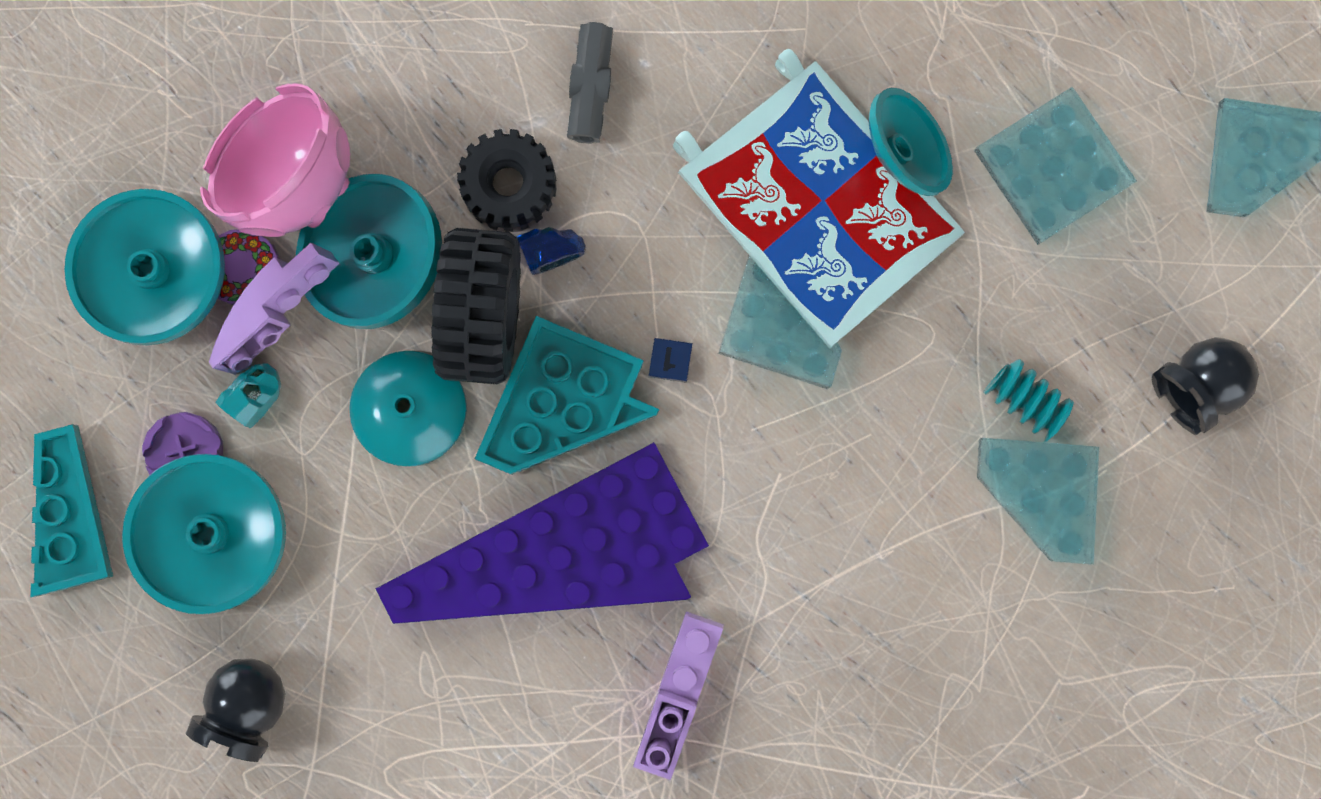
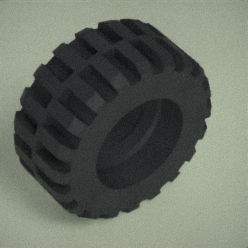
(476, 306)

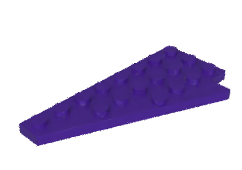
(581, 548)

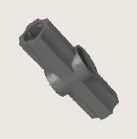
(590, 83)

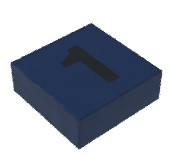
(670, 360)

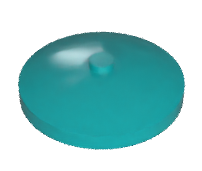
(384, 250)
(144, 267)
(204, 534)

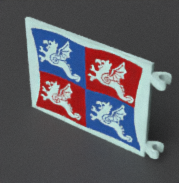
(816, 202)

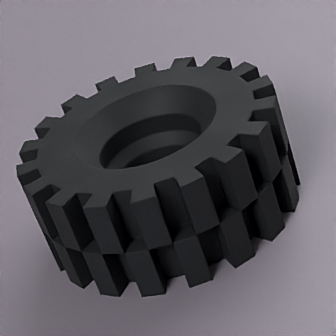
(500, 153)

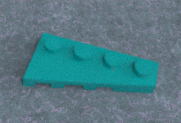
(66, 517)

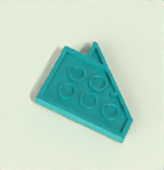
(561, 398)

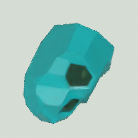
(251, 394)

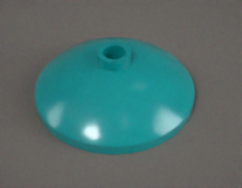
(910, 142)
(425, 429)

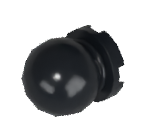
(1209, 381)
(239, 706)

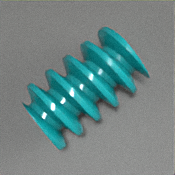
(1031, 398)

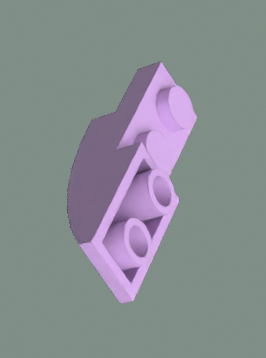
(258, 313)
(678, 695)

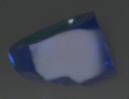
(550, 248)

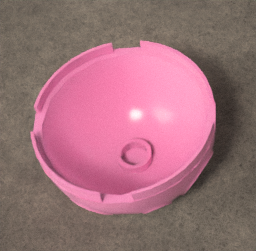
(278, 164)

